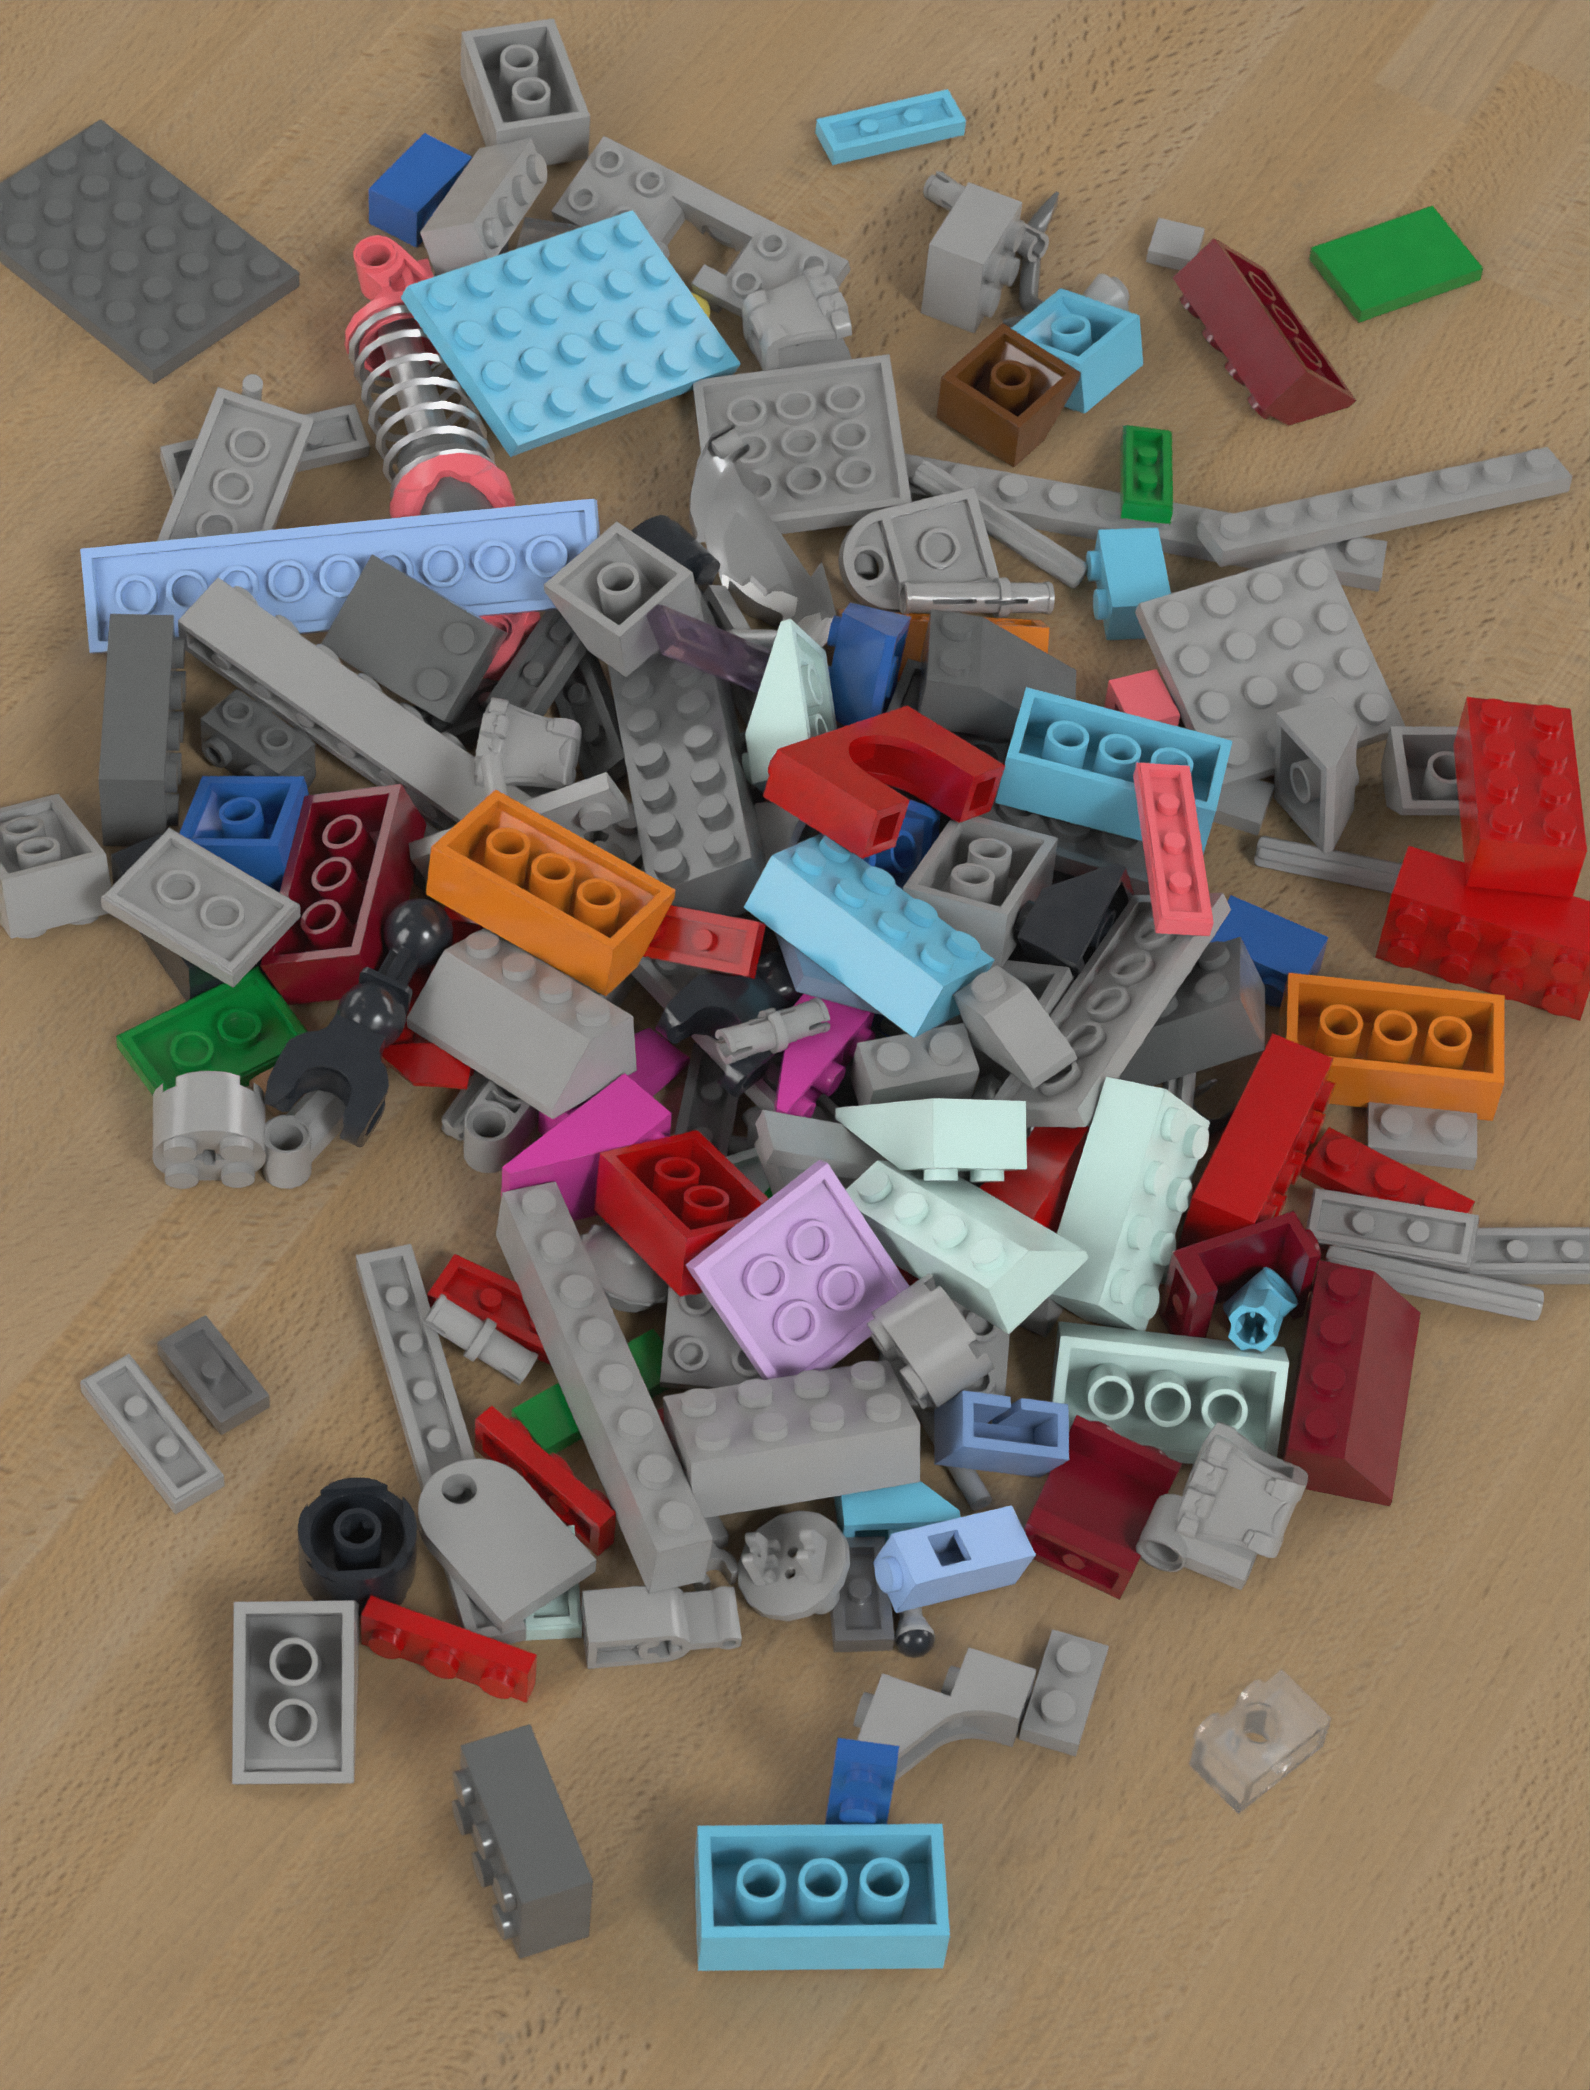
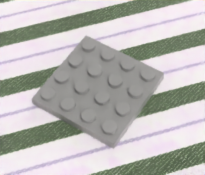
(816, 436)
(1263, 647)

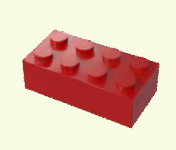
(1519, 797)
(1488, 938)
(1262, 1142)

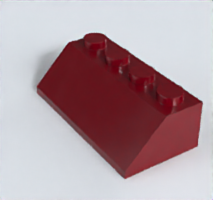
(1260, 336)
(1352, 1384)

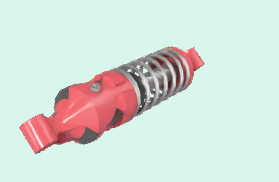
(438, 461)

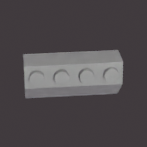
(523, 1024)

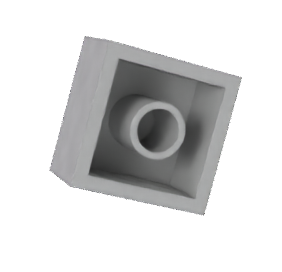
(972, 258)

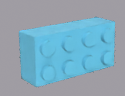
(1082, 757)
(867, 932)
(820, 1897)

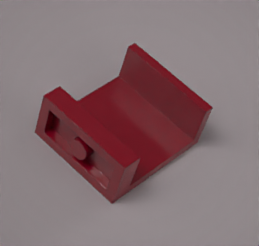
(1224, 1264)
(1098, 1506)

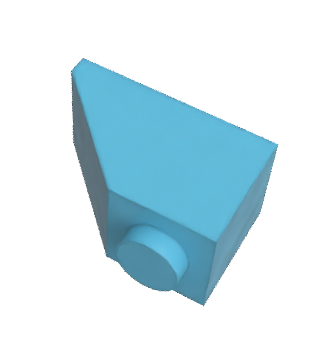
(891, 1510)

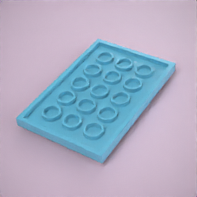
(569, 332)

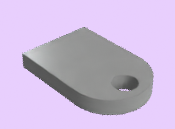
(918, 542)
(501, 1544)

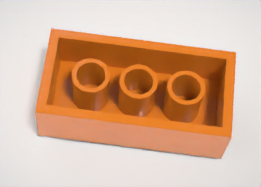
(1401, 1042)

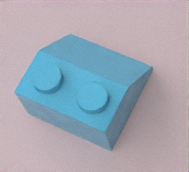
(1090, 338)

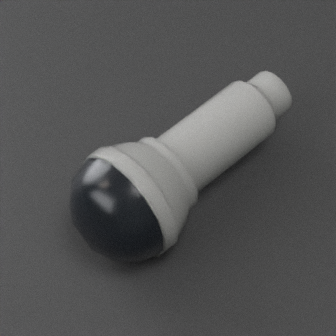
(913, 1635)

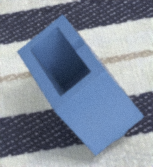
(1022, 1440)

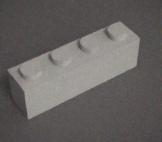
(484, 205)

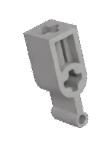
(657, 1627)

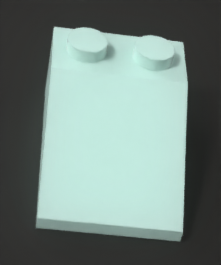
(791, 701)
(944, 1136)

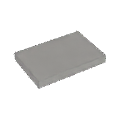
(201, 907)

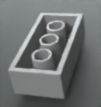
(794, 1438)

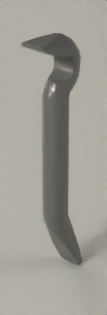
(1031, 270)

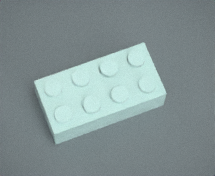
(1129, 1202)

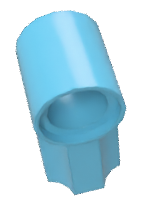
(1259, 1310)

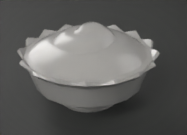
(622, 1273)

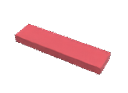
(1173, 849)

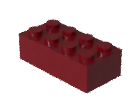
(347, 876)

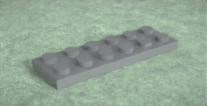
(1112, 1011)

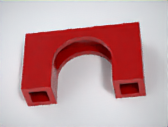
(842, 777)

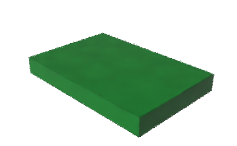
(1395, 263)
(218, 1030)

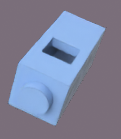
(953, 1559)

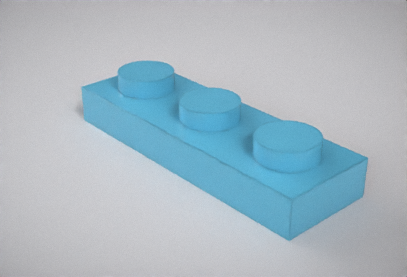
(890, 127)

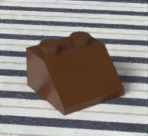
(1006, 394)

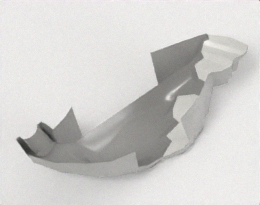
(751, 550)

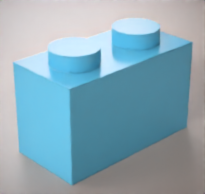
(1127, 572)

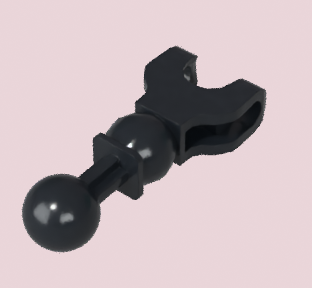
(723, 1001)
(368, 1019)

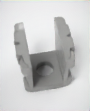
(801, 312)
(534, 749)
(1239, 1494)

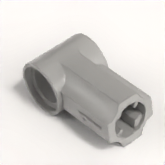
(300, 1137)
(1171, 1551)

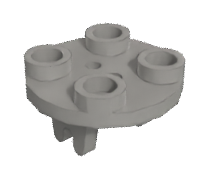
(818, 1567)

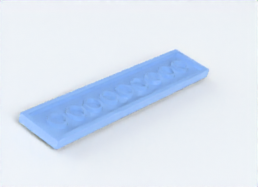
(477, 558)

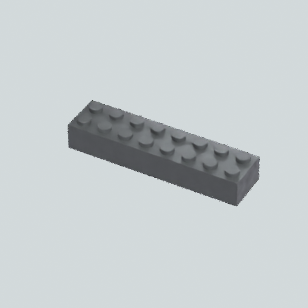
(689, 782)

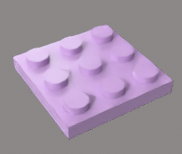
(799, 1277)

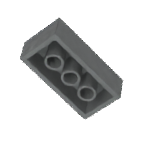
(141, 728)

